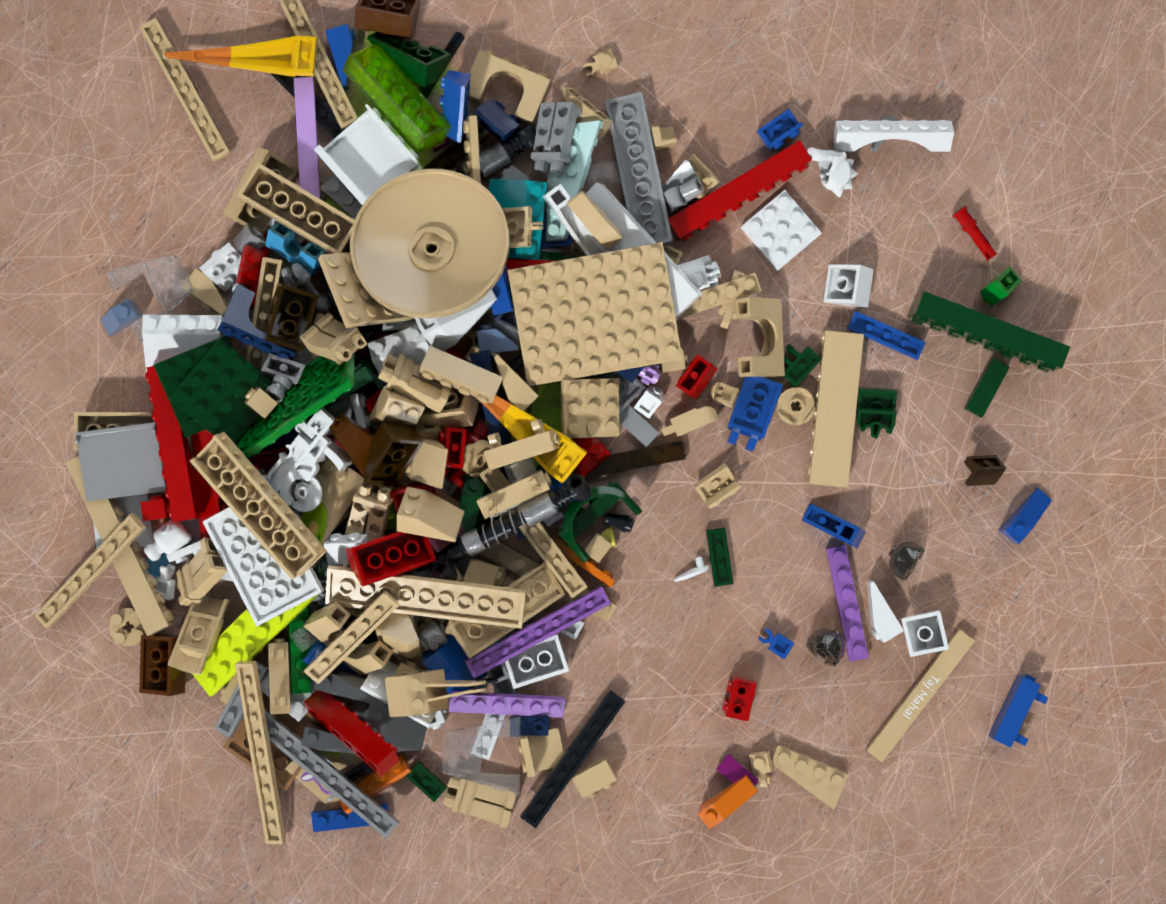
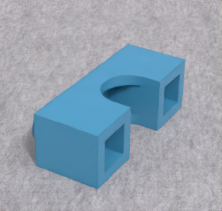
(283, 242)

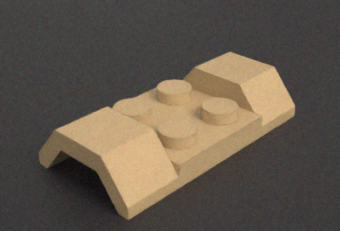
(198, 635)

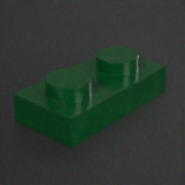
(426, 781)

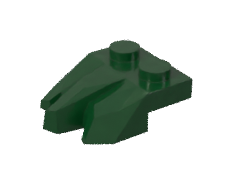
(876, 409)

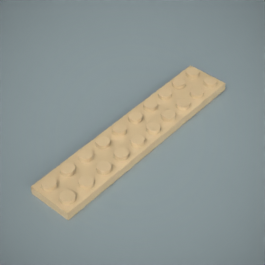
(431, 597)

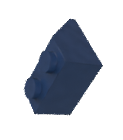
(496, 120)

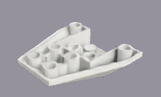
(448, 330)

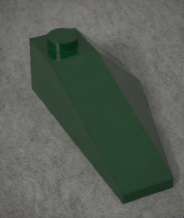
(415, 61)
(471, 491)

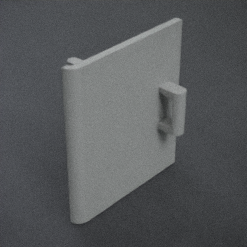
(120, 461)

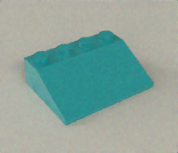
(522, 194)

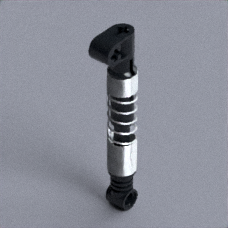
(504, 152)
(531, 512)

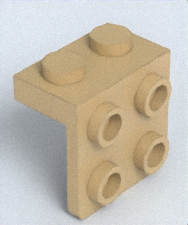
(540, 751)

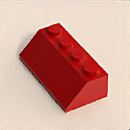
(389, 556)

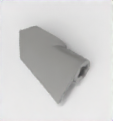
(681, 187)

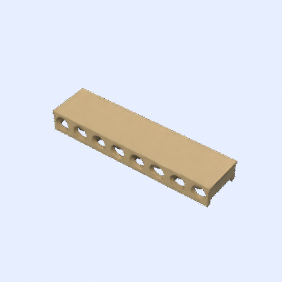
(835, 409)
(258, 506)

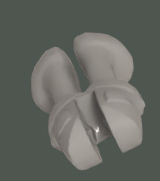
(300, 277)

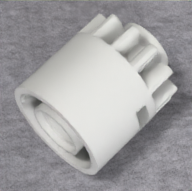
(702, 272)

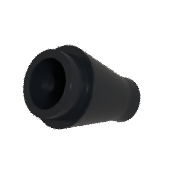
(620, 521)

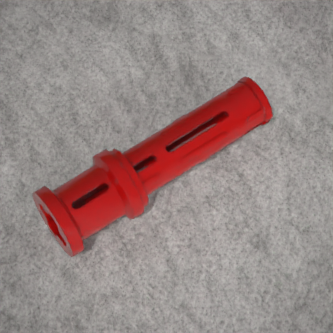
(969, 225)

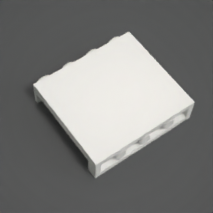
(368, 155)

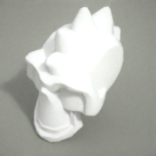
(834, 169)

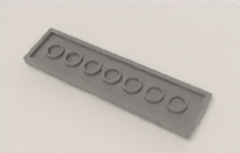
(639, 165)

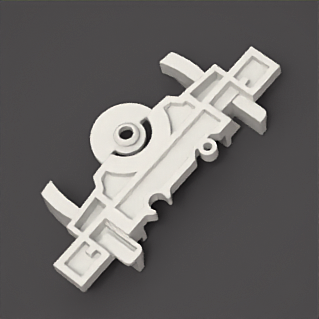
(302, 462)

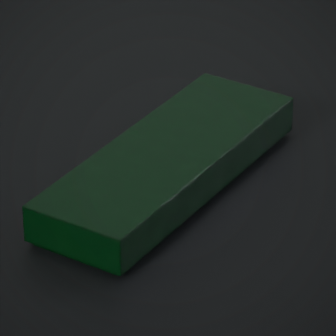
(986, 388)
(719, 557)

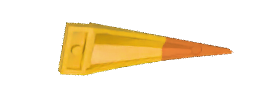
(282, 56)
(558, 462)

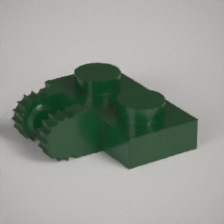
(801, 365)

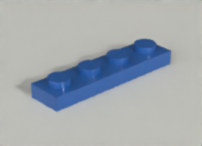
(886, 335)
(337, 819)

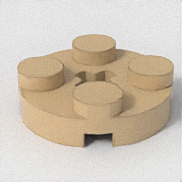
(806, 404)
(475, 459)
(117, 627)

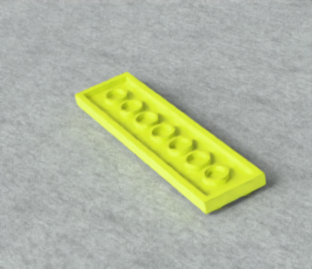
(241, 643)

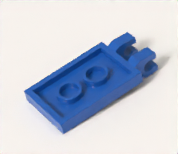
(753, 410)

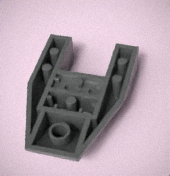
(400, 731)

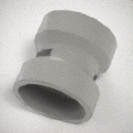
(278, 388)

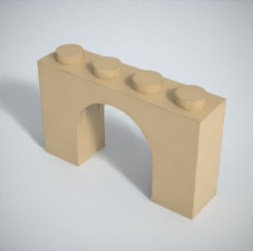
(488, 67)
(768, 315)
(327, 625)

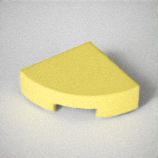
(609, 536)

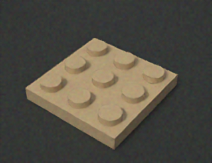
(590, 407)

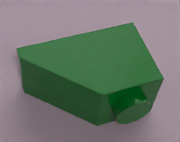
(1000, 286)

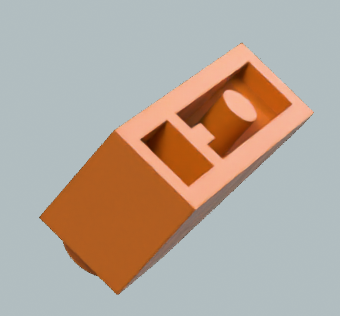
(726, 802)

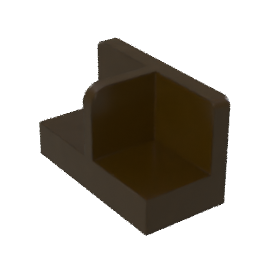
(984, 470)

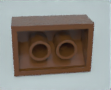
(387, 16)
(155, 674)

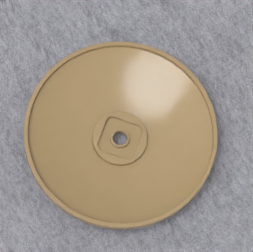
(424, 211)

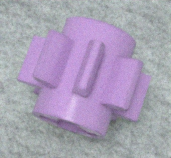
(650, 374)

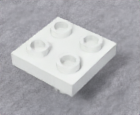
(223, 266)

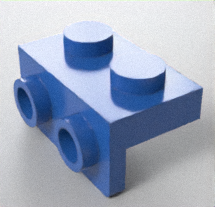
(779, 129)

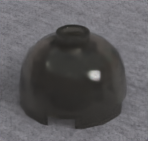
(904, 559)
(828, 645)

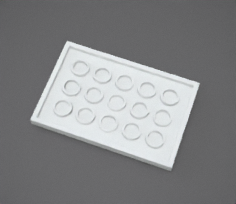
(255, 573)

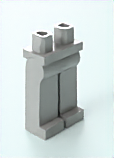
(554, 136)

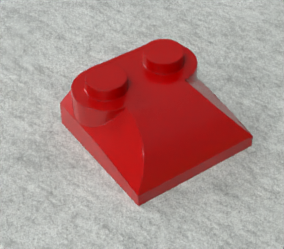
(595, 455)

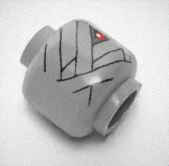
(433, 636)

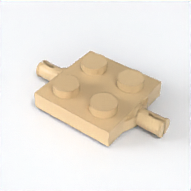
(520, 226)

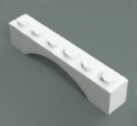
(933, 135)
(557, 200)

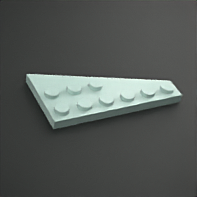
(573, 175)

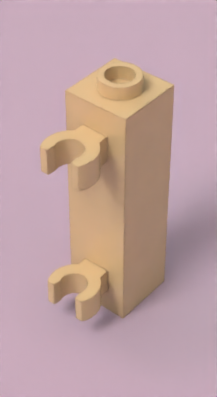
(522, 449)
(514, 493)
(279, 677)

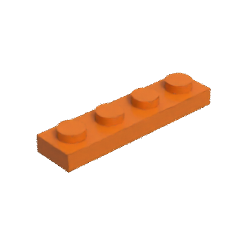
(589, 566)
(375, 783)

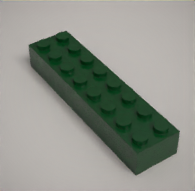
(988, 331)

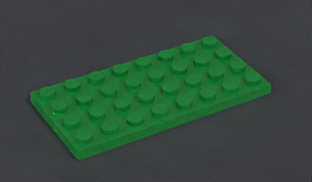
(319, 385)

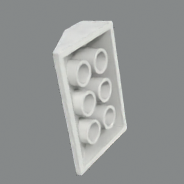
(174, 334)

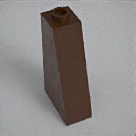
(353, 439)

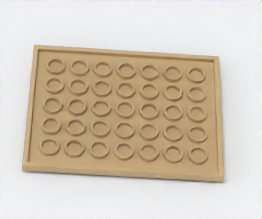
(595, 314)

